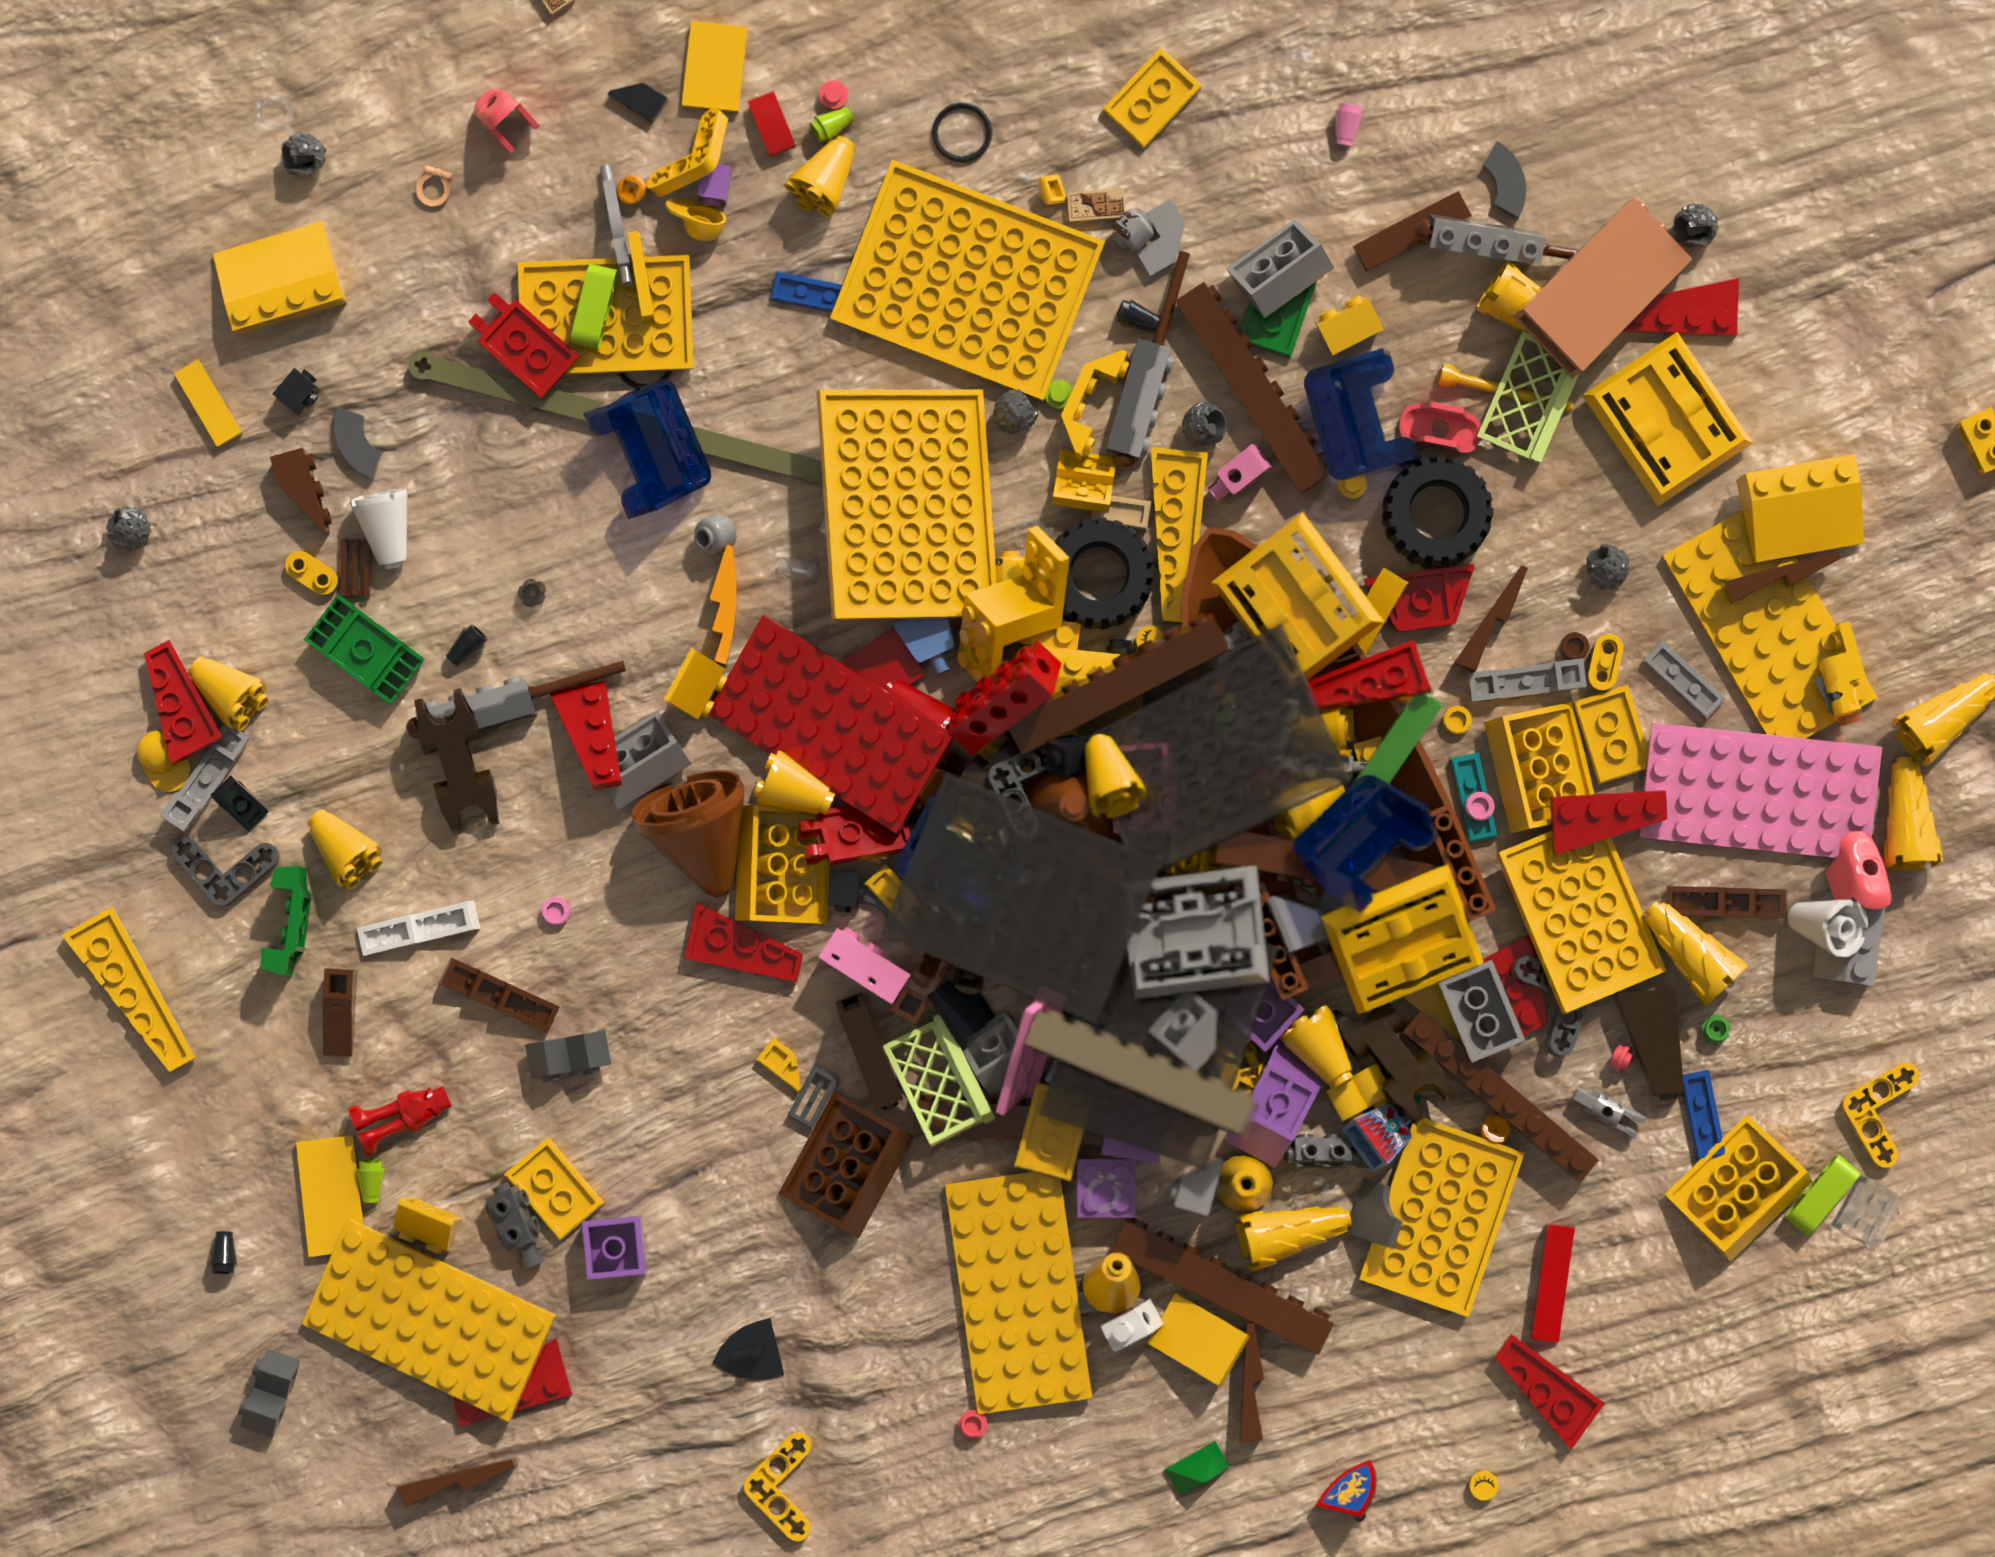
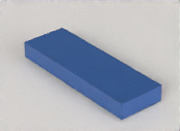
(805, 291)
(1702, 1113)

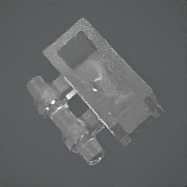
(1867, 1212)

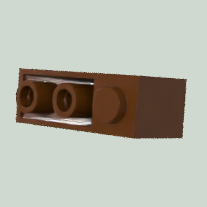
(296, 478)
(924, 979)
(339, 1011)

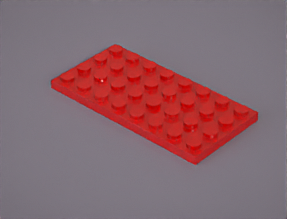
(831, 723)

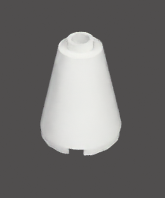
(384, 524)
(1830, 924)

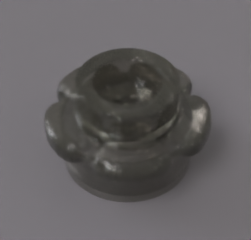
(524, 593)

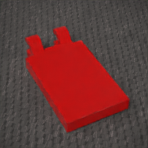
(524, 345)
(885, 660)
(849, 837)

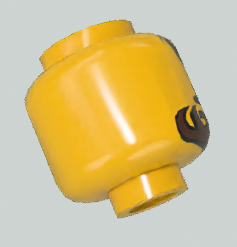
(1008, 565)

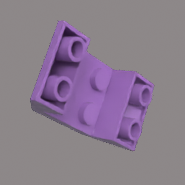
(1284, 1099)

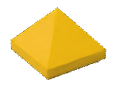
(1051, 190)

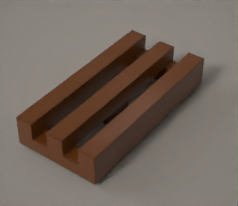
(355, 568)

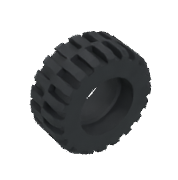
(1443, 473)
(1138, 573)

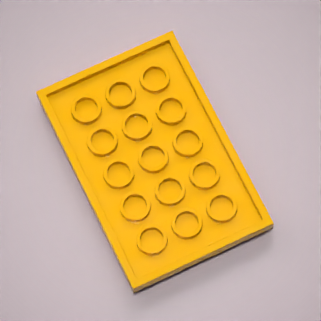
(628, 344)
(1581, 919)
(1451, 1205)

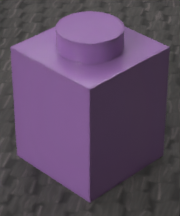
(715, 187)

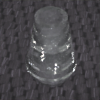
(798, 569)

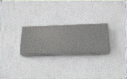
(1683, 679)

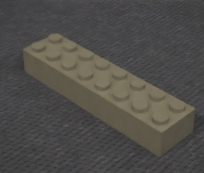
(1141, 1074)

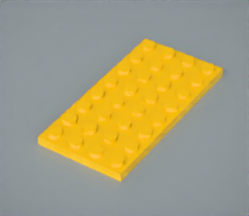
(1765, 639)
(1018, 1291)
(429, 1319)

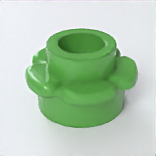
(1708, 1029)

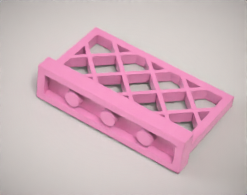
(1026, 1065)

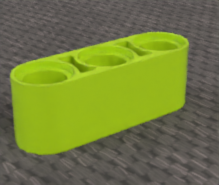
(594, 306)
(1822, 1195)

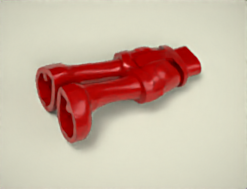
(414, 1110)

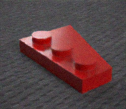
(1525, 1000)

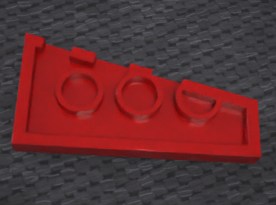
(1692, 311)
(1374, 679)
(181, 710)
(590, 728)
(1595, 817)
(731, 945)
(545, 1384)
(1554, 1394)

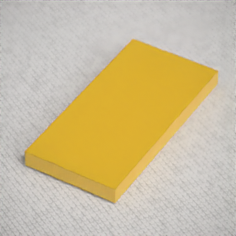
(328, 1190)

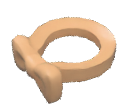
(445, 176)

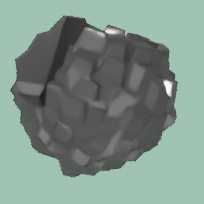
(303, 155)
(1695, 226)
(1014, 412)
(1204, 424)
(128, 528)
(1607, 567)

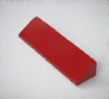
(1552, 1283)

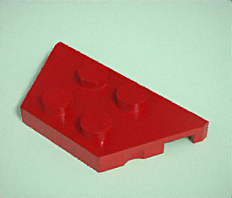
(1430, 598)

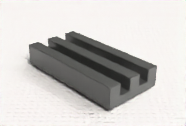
(802, 1118)

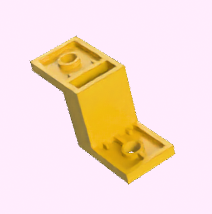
(1014, 607)

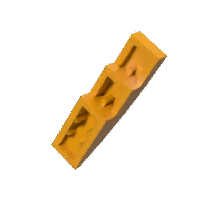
(726, 594)

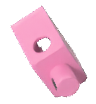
(1252, 466)

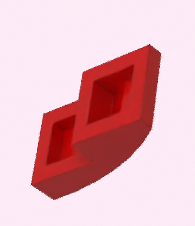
(771, 124)

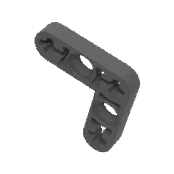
(1015, 774)
(229, 878)
(1557, 1021)

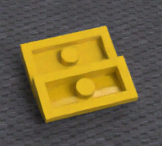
(1085, 482)

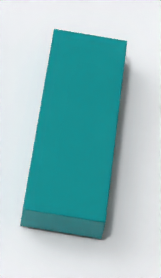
(1469, 780)

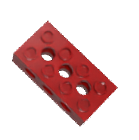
(1004, 697)

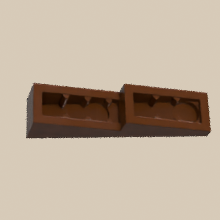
(1402, 235)
(1790, 574)
(1500, 611)
(1252, 1372)
(467, 1478)

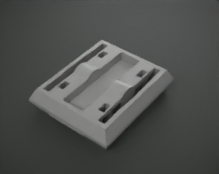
(1199, 935)

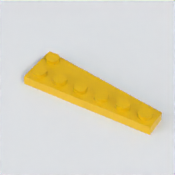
(1178, 514)
(118, 967)

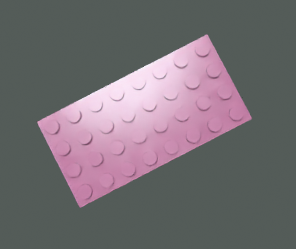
(1760, 789)

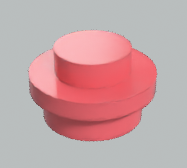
(833, 94)
(1622, 1058)
(972, 1424)

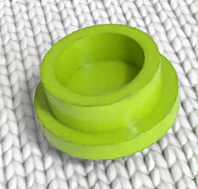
(1058, 394)

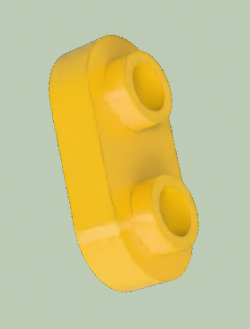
(311, 572)
(1605, 662)

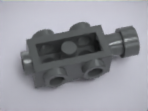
(1319, 1151)
(515, 1218)

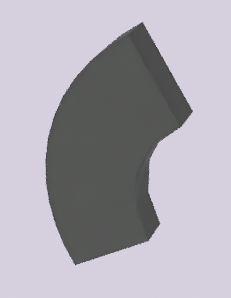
(1508, 179)
(353, 443)

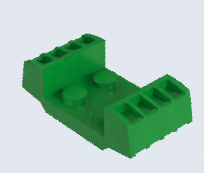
(364, 649)
(298, 908)

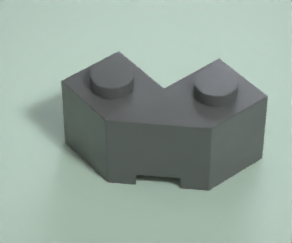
(567, 1055)
(267, 1401)

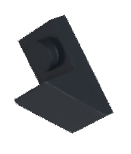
(239, 803)

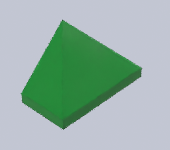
(1197, 1468)

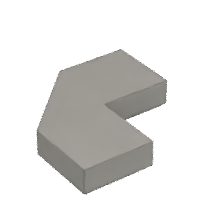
(1163, 251)

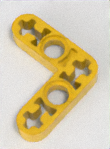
(698, 163)
(1867, 1112)
(772, 1479)

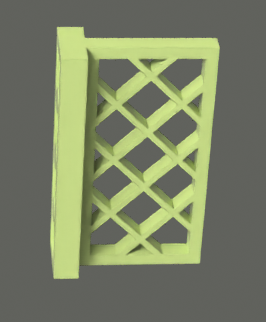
(1550, 415)
(961, 1070)

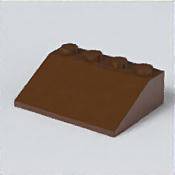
(846, 1165)

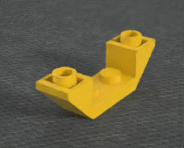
(1107, 368)

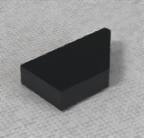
(640, 99)

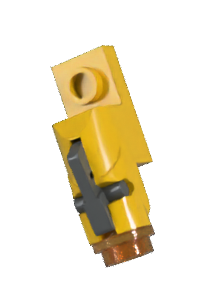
(1837, 677)

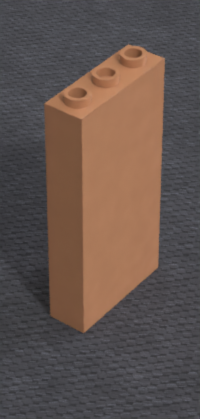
(1603, 287)

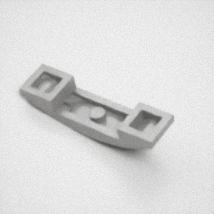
(1527, 680)
(205, 779)

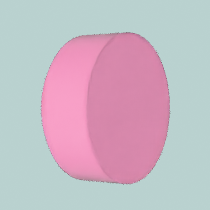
(1479, 806)
(555, 911)

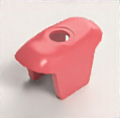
(493, 115)
(1462, 426)
(1859, 872)

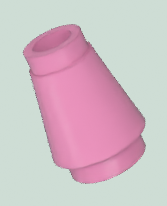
(1347, 123)

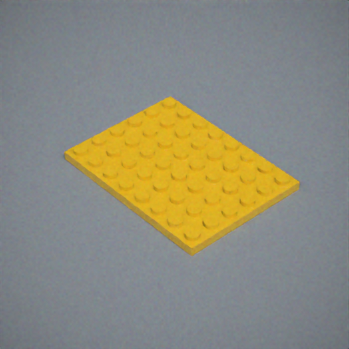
(967, 280)
(905, 501)

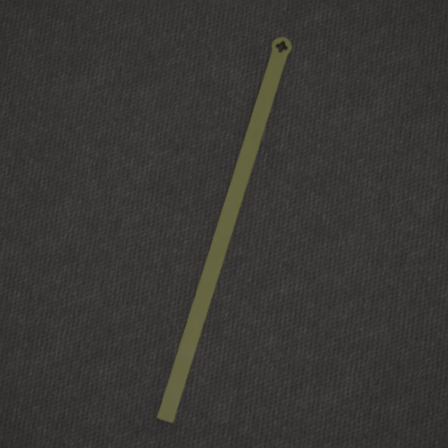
(574, 407)

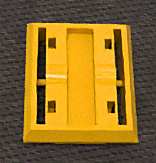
(1668, 418)
(1298, 596)
(1404, 942)

